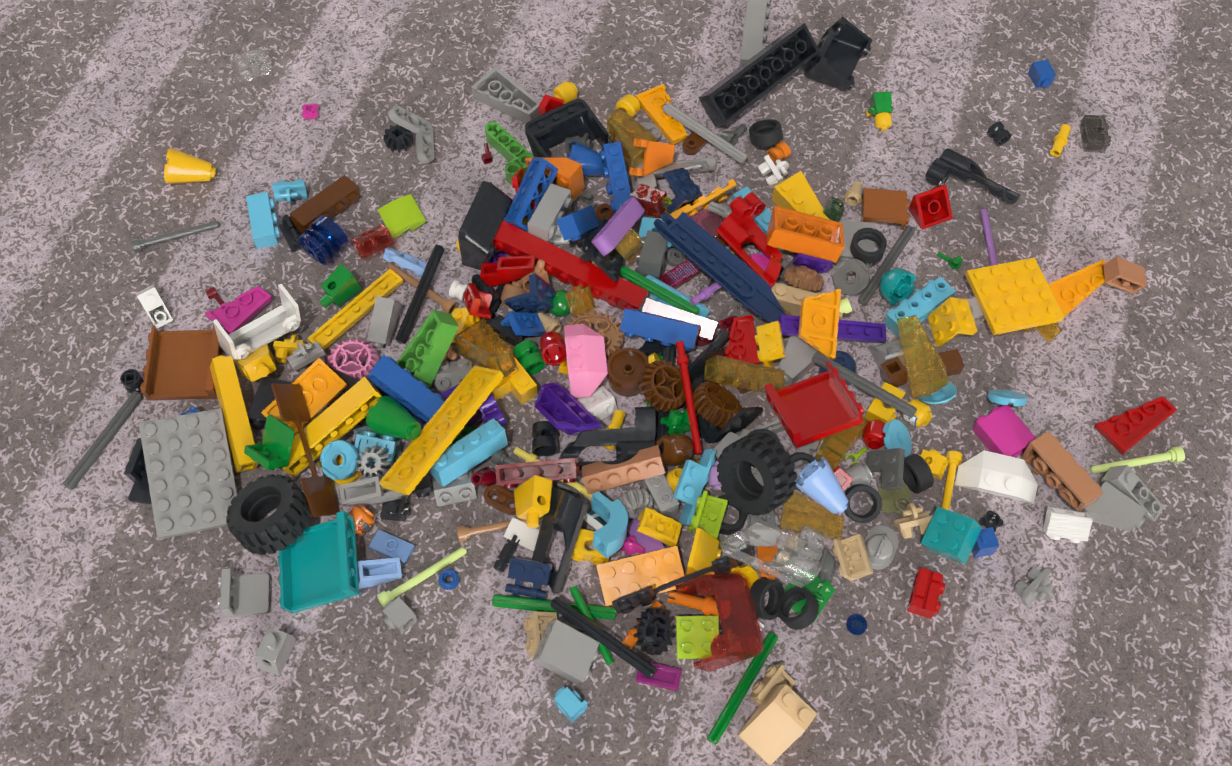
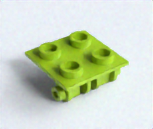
(695, 636)

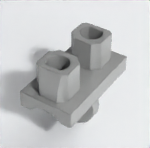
(305, 355)
(1038, 589)

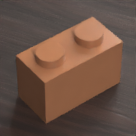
(1125, 275)

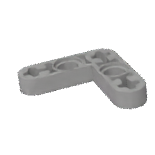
(421, 127)

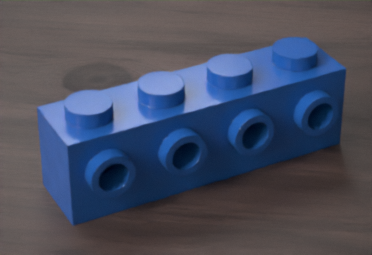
(616, 174)
(659, 328)
(405, 389)

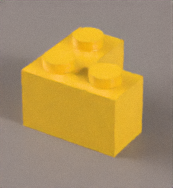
(519, 384)

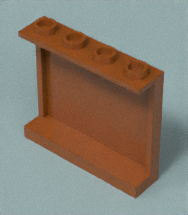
(180, 365)

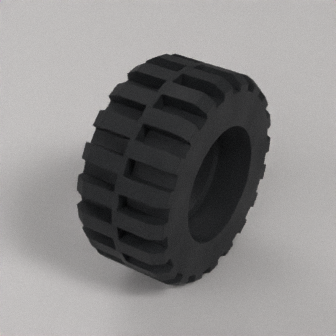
(771, 463)
(279, 528)

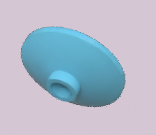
(941, 396)

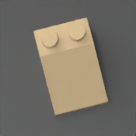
(776, 723)

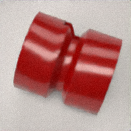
(553, 348)

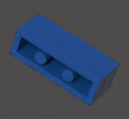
(578, 223)

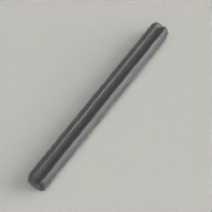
(886, 265)
(866, 386)
(103, 440)

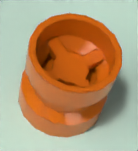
(780, 152)

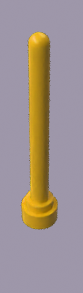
(954, 460)

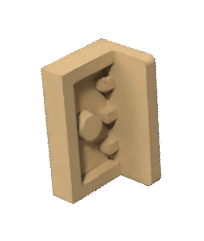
(852, 557)
(774, 676)

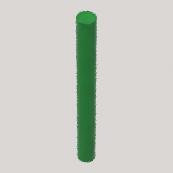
(585, 611)

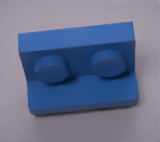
(524, 323)

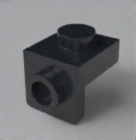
(423, 487)

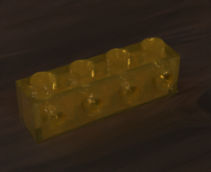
(742, 374)

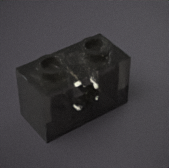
(1094, 133)

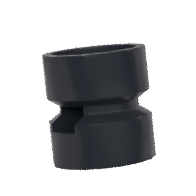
(544, 439)

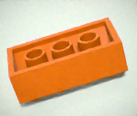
(805, 234)

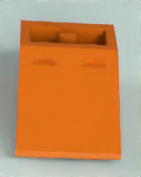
(568, 175)

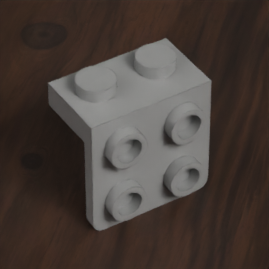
(243, 594)

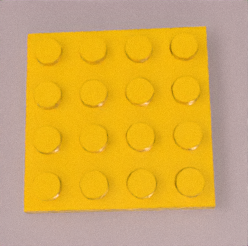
(1014, 296)

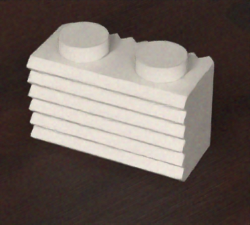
(1067, 524)

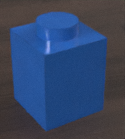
(1041, 73)
(986, 543)

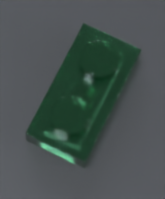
(834, 209)

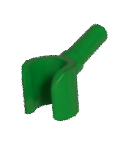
(953, 263)

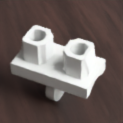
(768, 166)

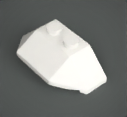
(998, 476)

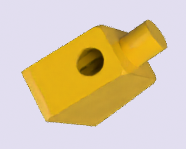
(257, 364)
(533, 500)

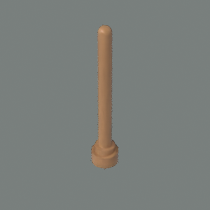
(446, 304)
(465, 532)

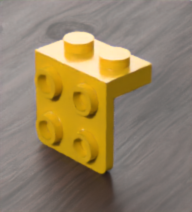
(950, 319)
(770, 343)

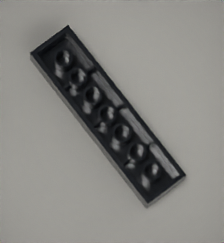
(759, 75)

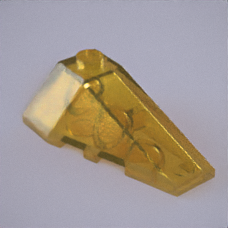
(923, 364)

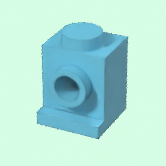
(569, 703)

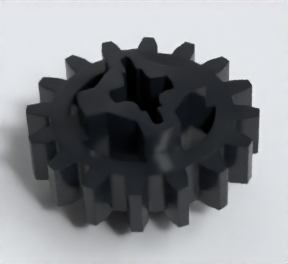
(654, 631)

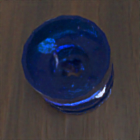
(323, 239)

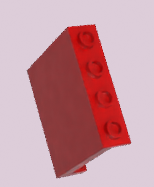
(815, 407)

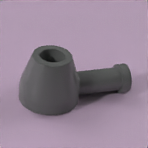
(732, 136)

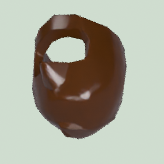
(676, 449)

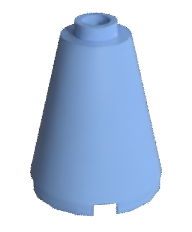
(821, 485)

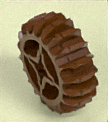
(662, 397)
(715, 403)

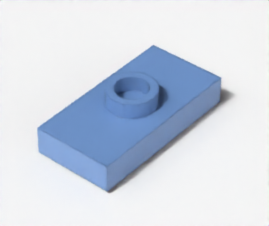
(391, 546)

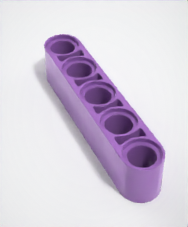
(618, 226)

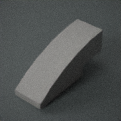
(366, 492)

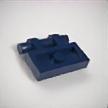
(529, 571)

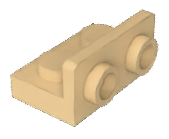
(535, 626)

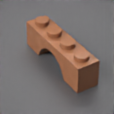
(604, 476)

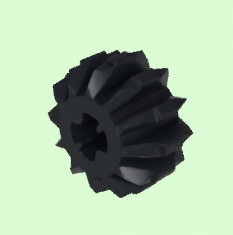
(398, 138)

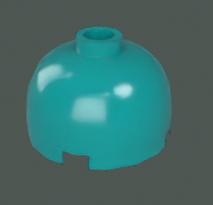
(897, 285)

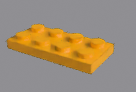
(319, 388)
(639, 572)

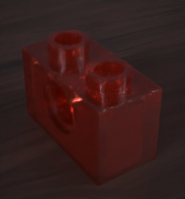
(372, 241)

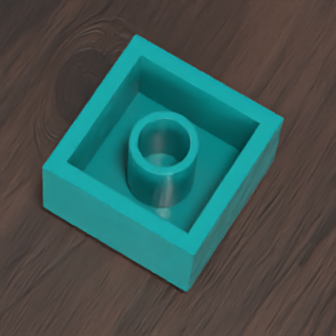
(951, 535)

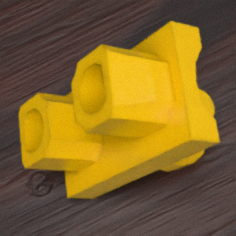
(286, 348)

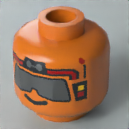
(363, 519)

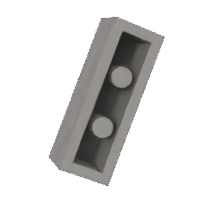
(551, 207)

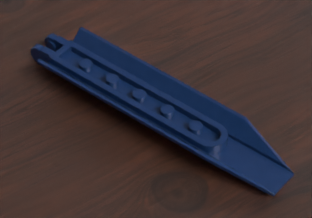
(720, 265)

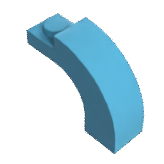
(611, 536)

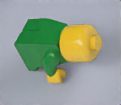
(881, 109)

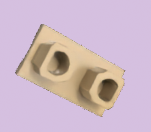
(913, 519)

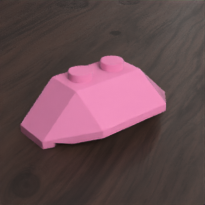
(585, 359)

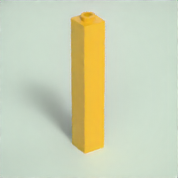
(233, 411)

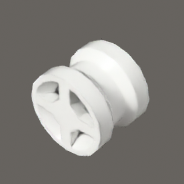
(457, 290)

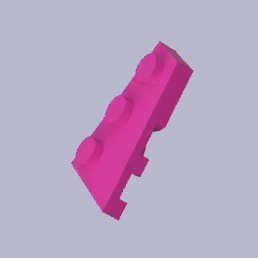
(240, 311)

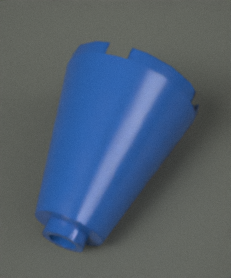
(587, 158)

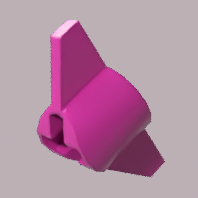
(631, 546)

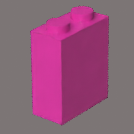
(1003, 432)

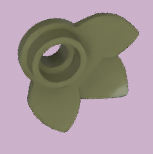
(893, 498)

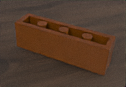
(327, 203)

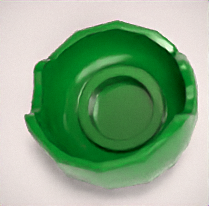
(560, 304)

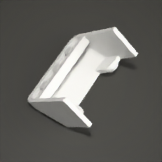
(262, 330)

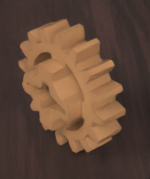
(803, 278)

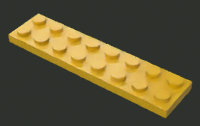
(441, 430)

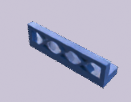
(528, 188)

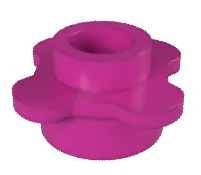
(310, 111)

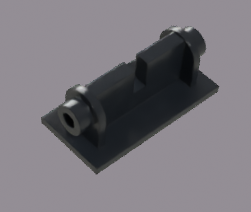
(290, 233)
(481, 286)

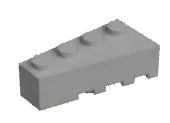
(505, 96)

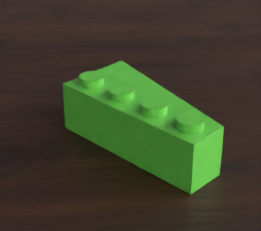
(429, 347)

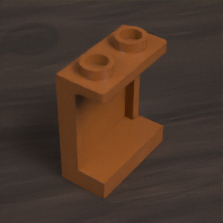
(885, 206)

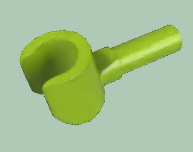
(855, 456)

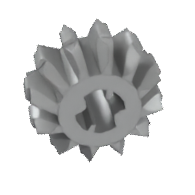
(367, 459)
(636, 501)

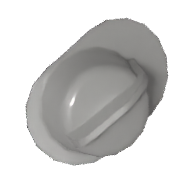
(881, 546)

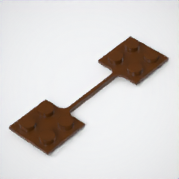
(316, 488)

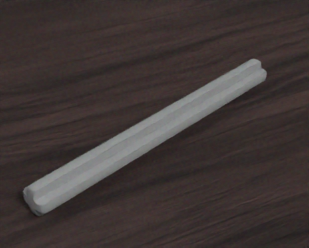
(704, 132)

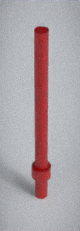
(682, 361)

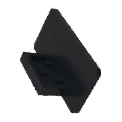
(610, 263)
(136, 471)

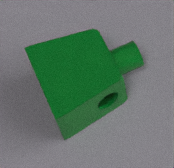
(339, 288)

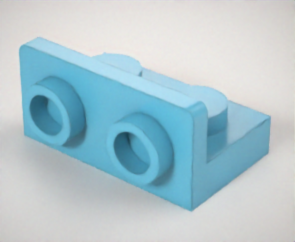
(368, 440)

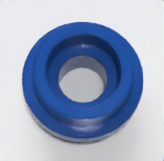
(446, 574)

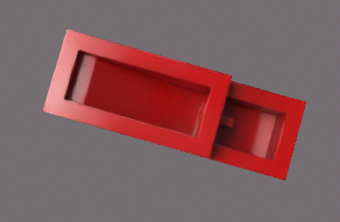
(507, 269)

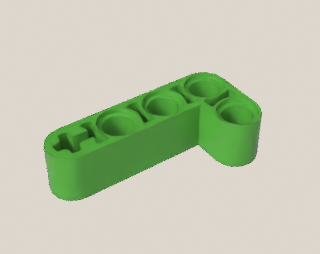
(508, 148)

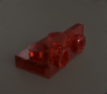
(650, 199)

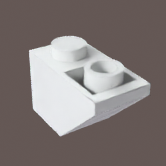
(154, 306)

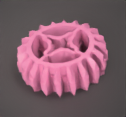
(354, 354)

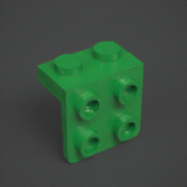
(275, 447)

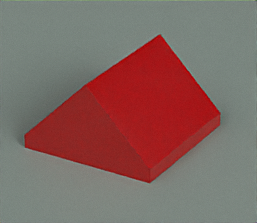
(931, 207)

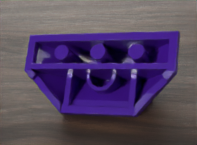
(564, 410)

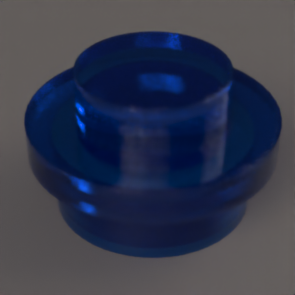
(856, 624)

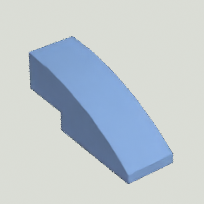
(378, 571)

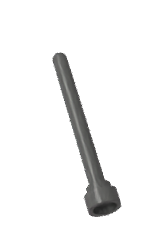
(140, 244)
(501, 458)

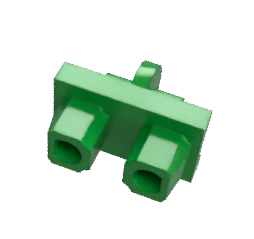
(677, 422)

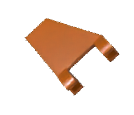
(655, 157)

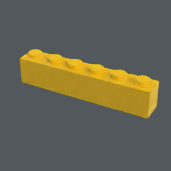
(333, 424)

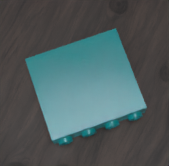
(320, 565)

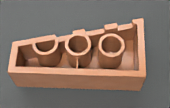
(1062, 471)

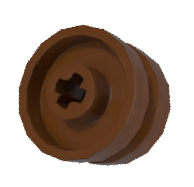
(624, 371)

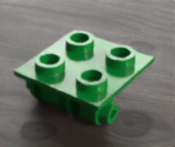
(819, 589)

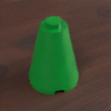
(392, 420)

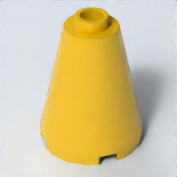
(186, 168)

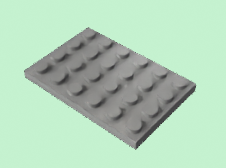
(188, 472)

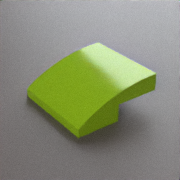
(402, 215)

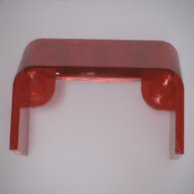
(737, 616)

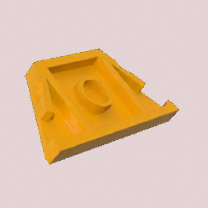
(820, 322)

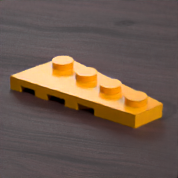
(652, 104)
(702, 203)

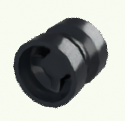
(1000, 135)
(131, 380)

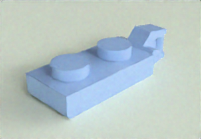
(405, 260)

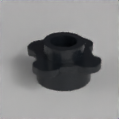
(991, 516)

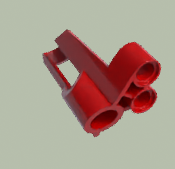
(741, 228)

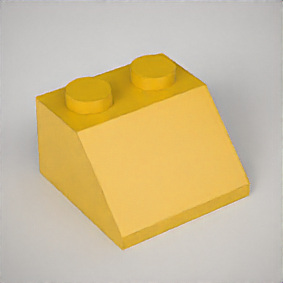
(703, 552)

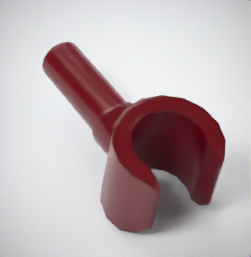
(486, 157)
(212, 293)

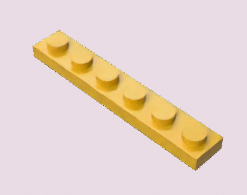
(355, 310)

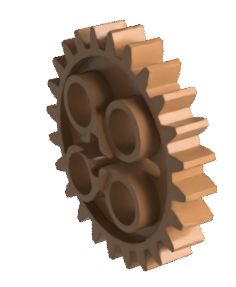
(604, 326)

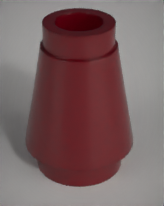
(484, 477)

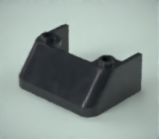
(561, 123)
(482, 224)
(707, 430)

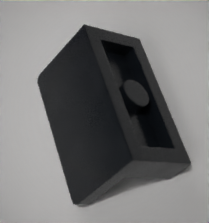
(505, 332)

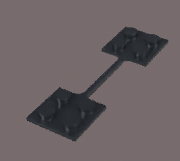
(647, 595)

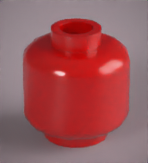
(873, 434)

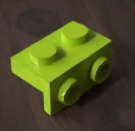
(709, 514)

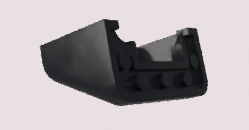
(838, 55)

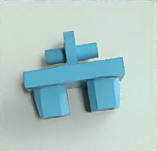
(289, 190)

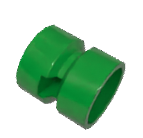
(529, 357)

